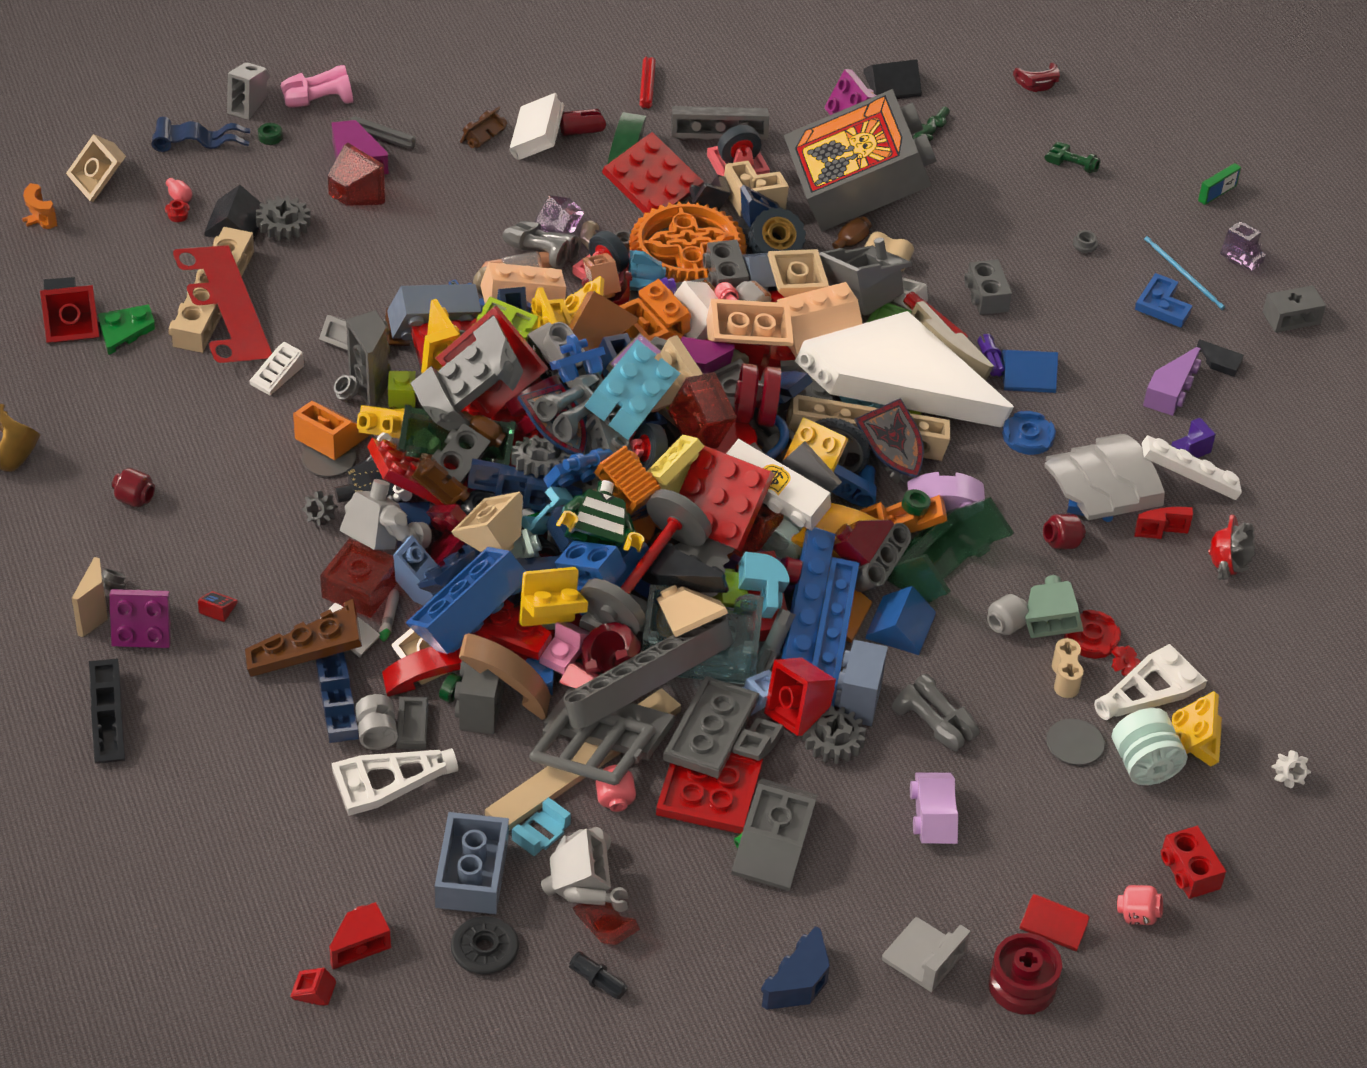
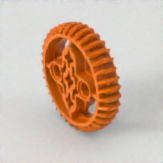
(684, 241)

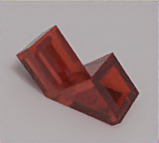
(761, 531)
(606, 922)

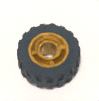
(780, 222)

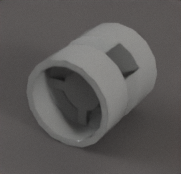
(376, 722)

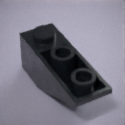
(686, 571)

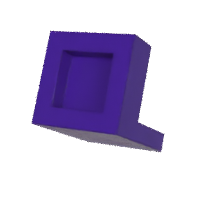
(1199, 439)

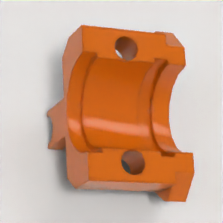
(42, 211)

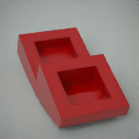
(1168, 519)

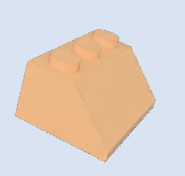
(509, 276)
(822, 313)
(749, 322)

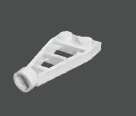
(1170, 666)
(356, 787)

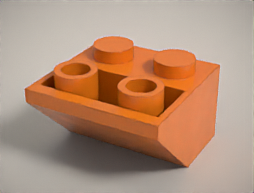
(648, 323)
(326, 430)

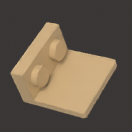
(679, 358)

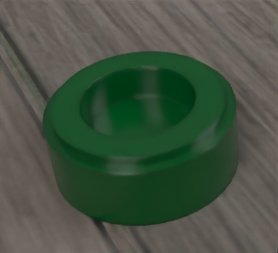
(270, 134)
(916, 502)
(448, 688)

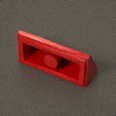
(1055, 922)

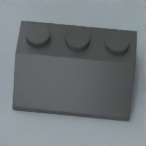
(369, 355)

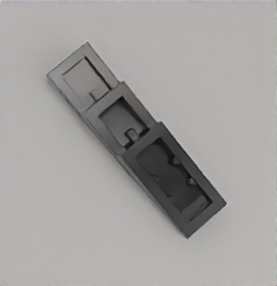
(106, 711)

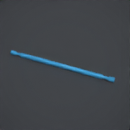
(1184, 272)

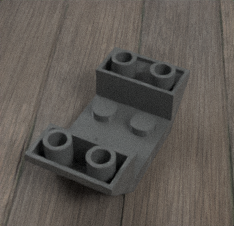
(774, 834)

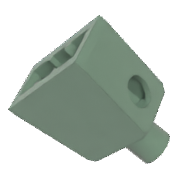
(1052, 609)

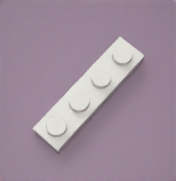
(1191, 467)

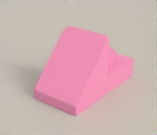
(564, 647)

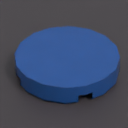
(1028, 433)

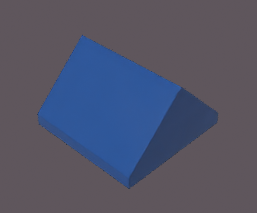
(1029, 370)
(902, 621)

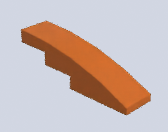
(935, 515)

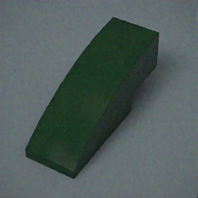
(627, 134)

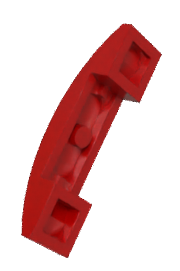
(418, 666)

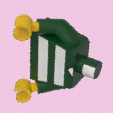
(600, 519)

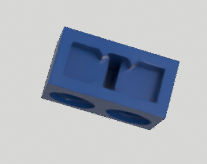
(593, 561)

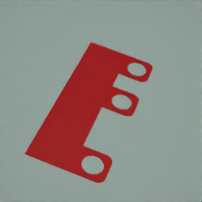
(233, 300)

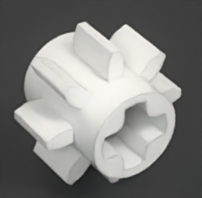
(1299, 767)

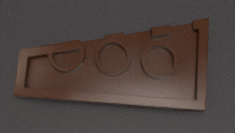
(318, 639)

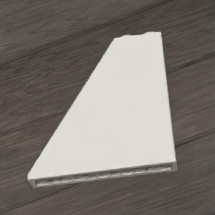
(903, 361)

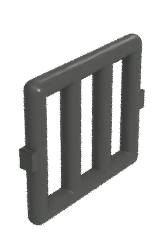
(591, 768)

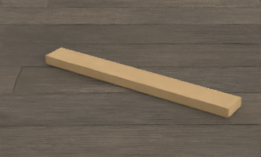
(552, 782)

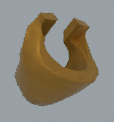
(16, 442)

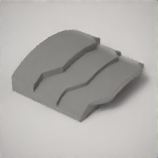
(1107, 477)

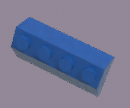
(468, 600)

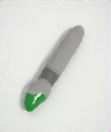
(389, 614)

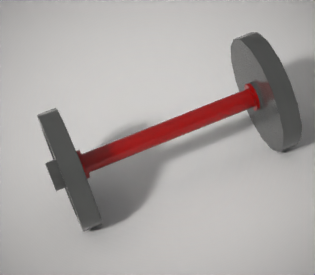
(678, 520)

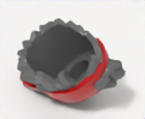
(1232, 548)

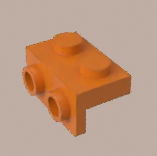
(666, 306)

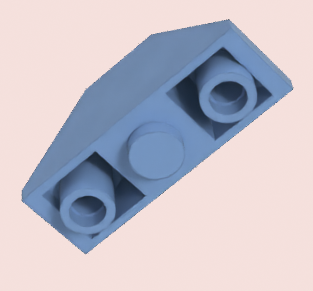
(410, 566)

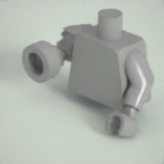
(379, 520)
(582, 870)

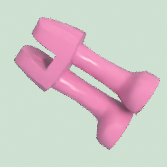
(300, 90)

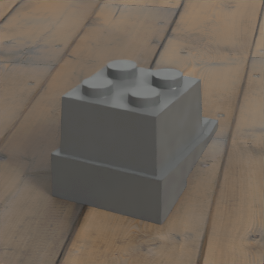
(868, 271)

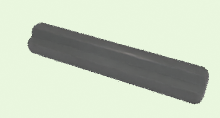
(387, 134)

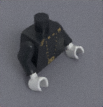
(362, 476)

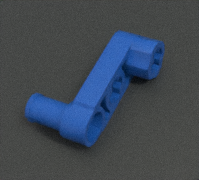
(855, 488)

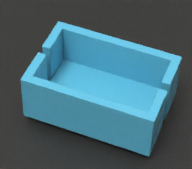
(635, 385)

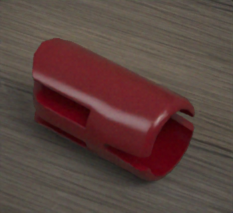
(582, 122)

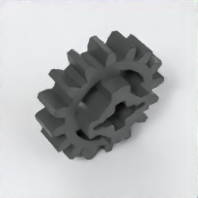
(283, 218)
(536, 456)
(835, 735)

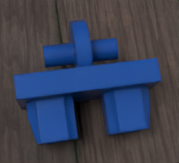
(567, 367)

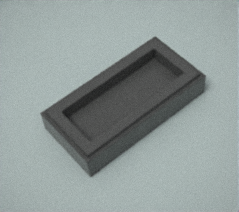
(412, 723)

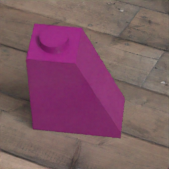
(357, 136)

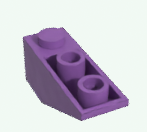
(1170, 382)

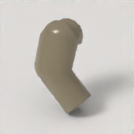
(587, 232)

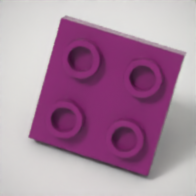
(847, 93)
(140, 618)

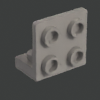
(926, 952)

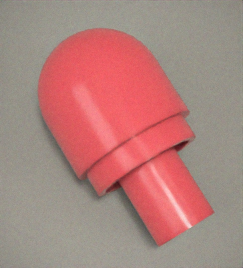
(179, 190)
(726, 291)

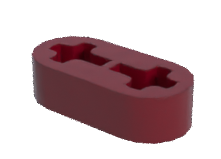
(793, 568)

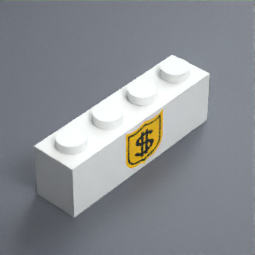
(789, 491)

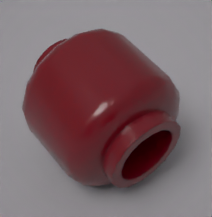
(133, 487)
(1064, 531)

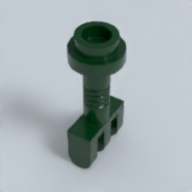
(1061, 152)

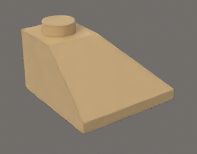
(95, 166)
(797, 271)
(492, 523)
(688, 609)

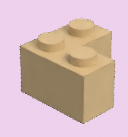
(770, 184)

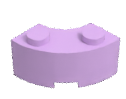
(954, 490)
(935, 808)

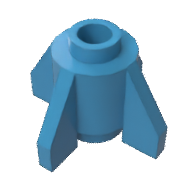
(644, 269)

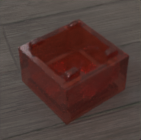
(703, 409)
(359, 575)

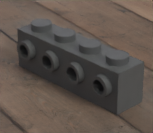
(713, 122)

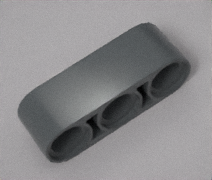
(885, 559)

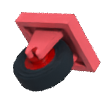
(738, 145)
(605, 243)
(649, 443)

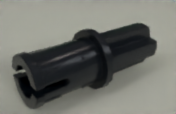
(597, 975)

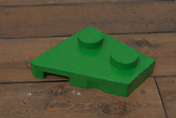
(125, 325)

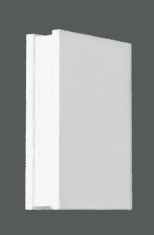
(536, 126)

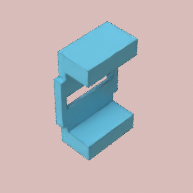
(537, 525)
(552, 818)

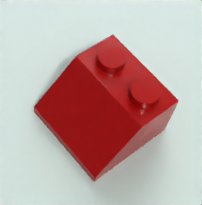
(798, 694)

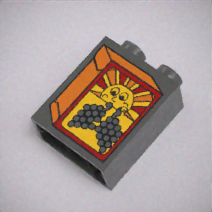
(860, 158)

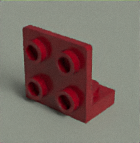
(444, 520)

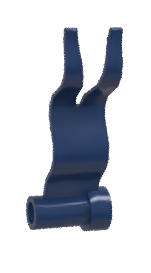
(167, 134)

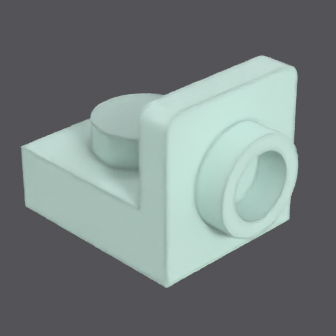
(526, 545)

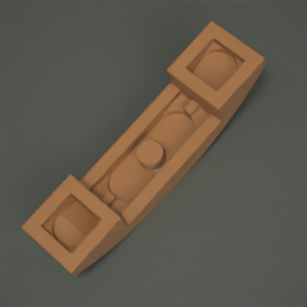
(508, 666)

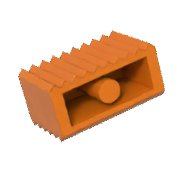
(629, 477)

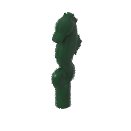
(932, 123)

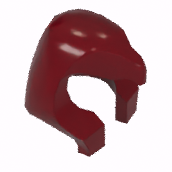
(608, 647)

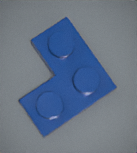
(1158, 301)

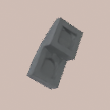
(758, 739)

